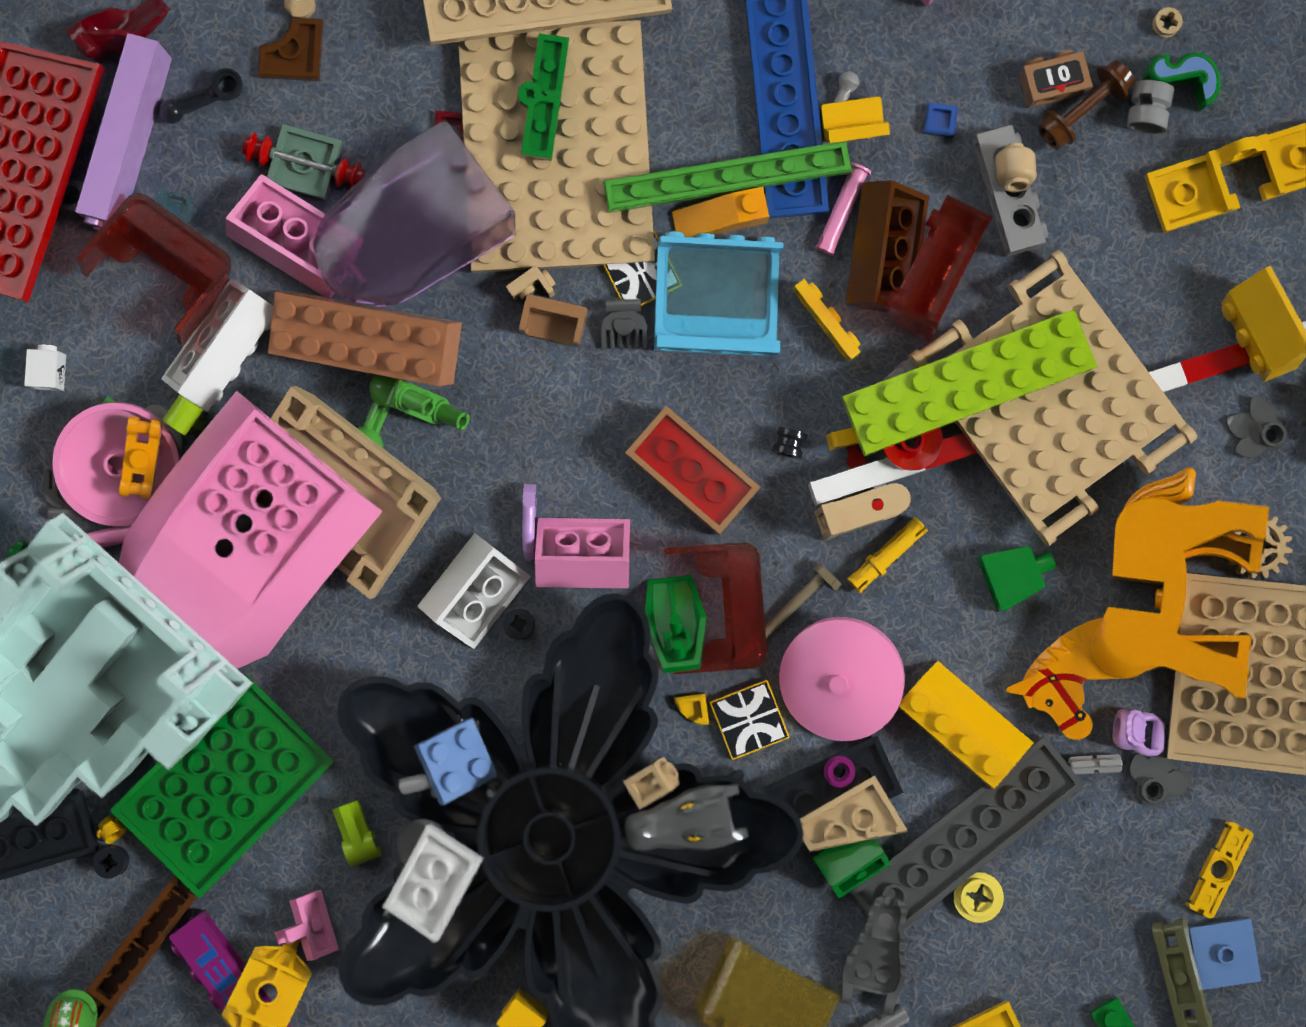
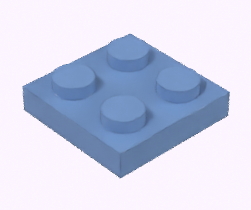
(455, 761)

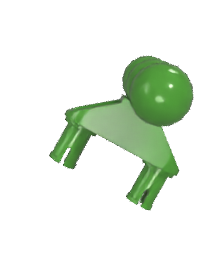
(411, 399)

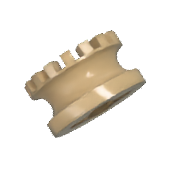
(1158, 24)

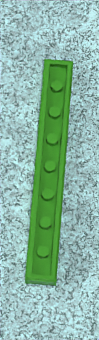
(727, 177)

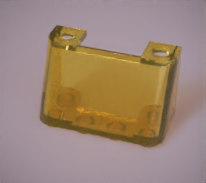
(758, 992)

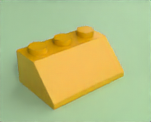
(1266, 325)

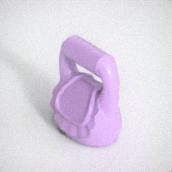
(1130, 732)

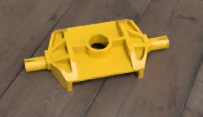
(273, 967)

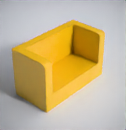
(523, 1011)

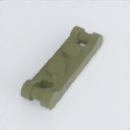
(1181, 974)

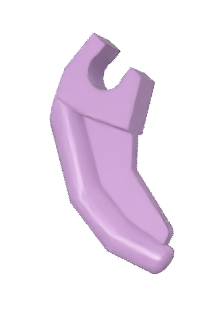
(528, 521)

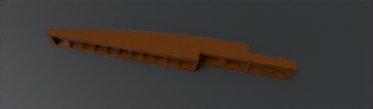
(139, 948)

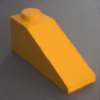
(723, 213)

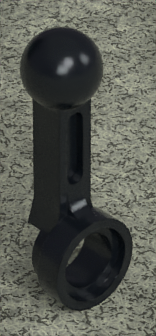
(174, 110)

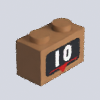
(1055, 78)

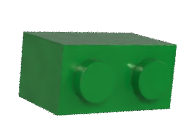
(851, 864)

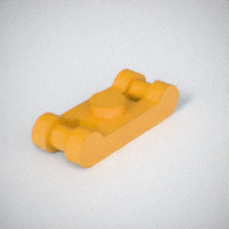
(140, 457)

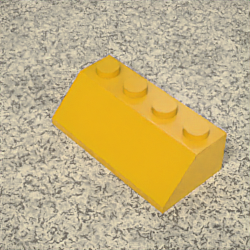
(965, 725)

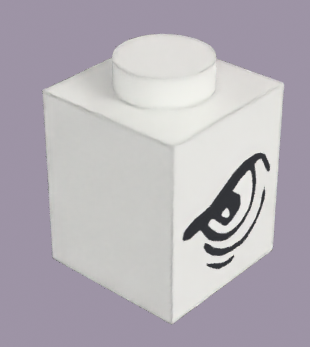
(45, 368)

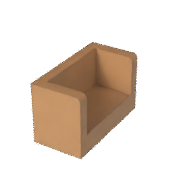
(553, 320)

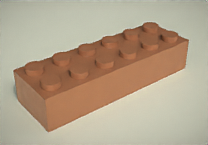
(364, 338)

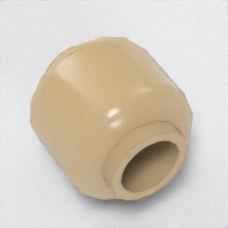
(1015, 167)

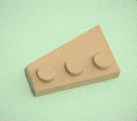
(852, 818)

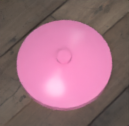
(91, 460)
(842, 679)

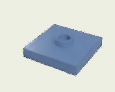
(1225, 953)

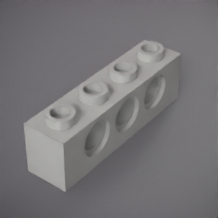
(1013, 237)

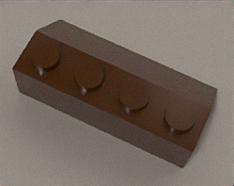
(885, 242)

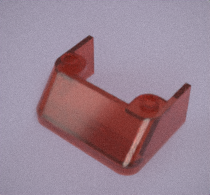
(150, 228)
(938, 267)
(743, 605)

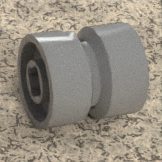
(1150, 107)

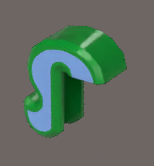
(1190, 68)

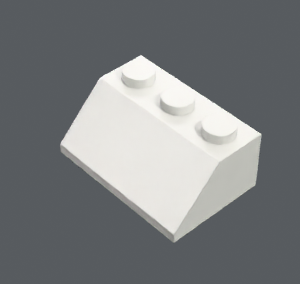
(473, 591)

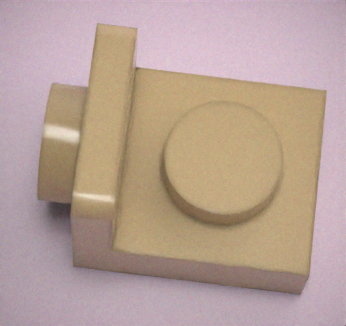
(526, 283)
(652, 782)

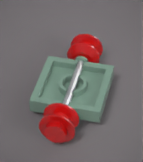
(303, 161)

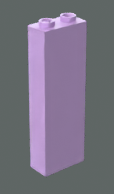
(124, 129)

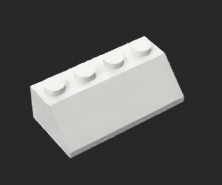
(219, 345)

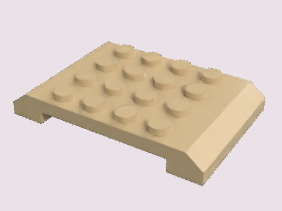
(374, 473)

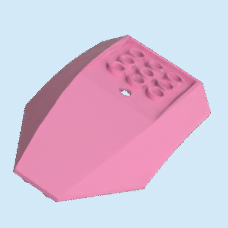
(276, 566)

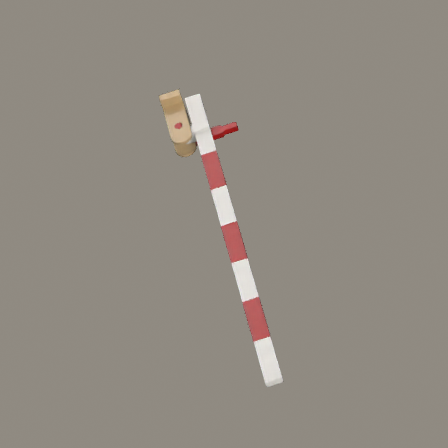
(882, 501)

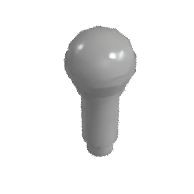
(847, 84)

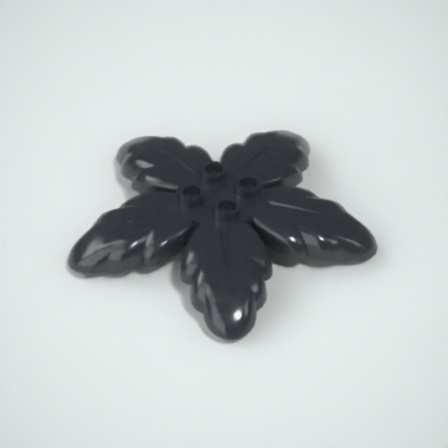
(550, 831)

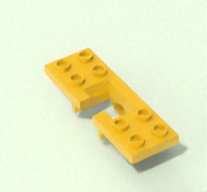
(1198, 189)

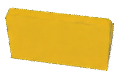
(853, 120)

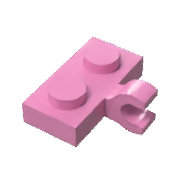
(311, 926)

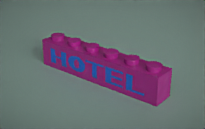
(211, 959)

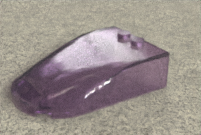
(411, 222)

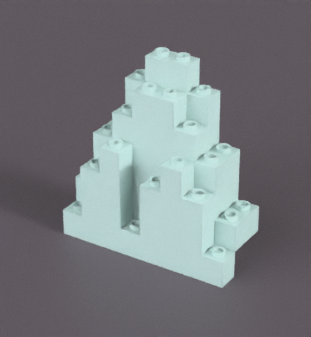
(94, 674)

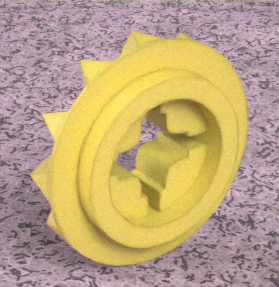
(984, 910)

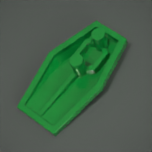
(676, 622)

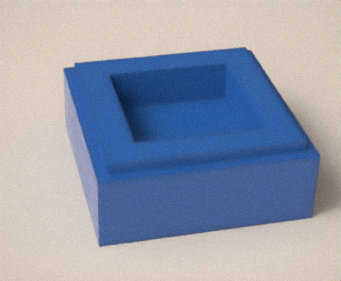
(940, 120)

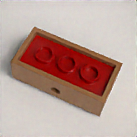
(692, 470)

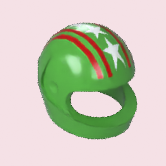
(71, 1011)

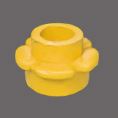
(111, 829)

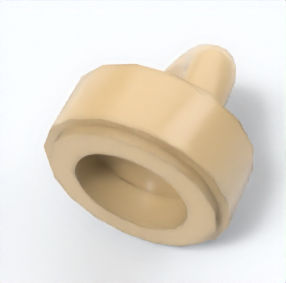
(300, 8)

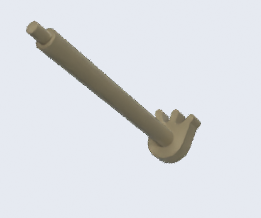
(822, 576)

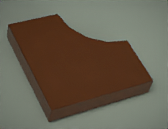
(295, 54)

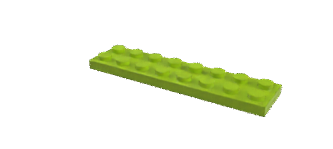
(969, 382)

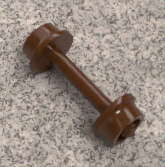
(1115, 80)

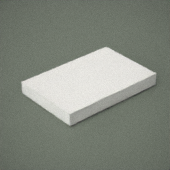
(432, 882)

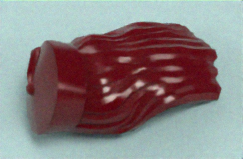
(107, 29)

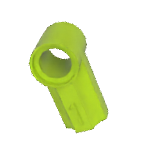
(185, 416)
(357, 837)

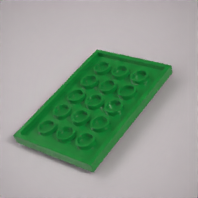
(223, 790)

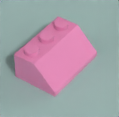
(582, 553)

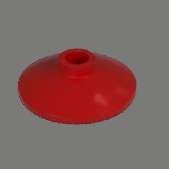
(920, 455)

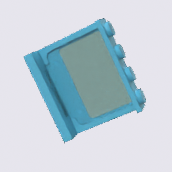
(717, 295)

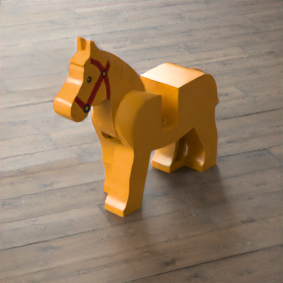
(1152, 547)

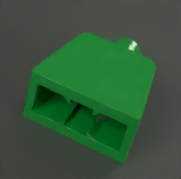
(1014, 575)

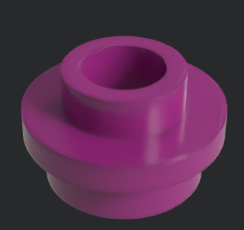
(841, 781)

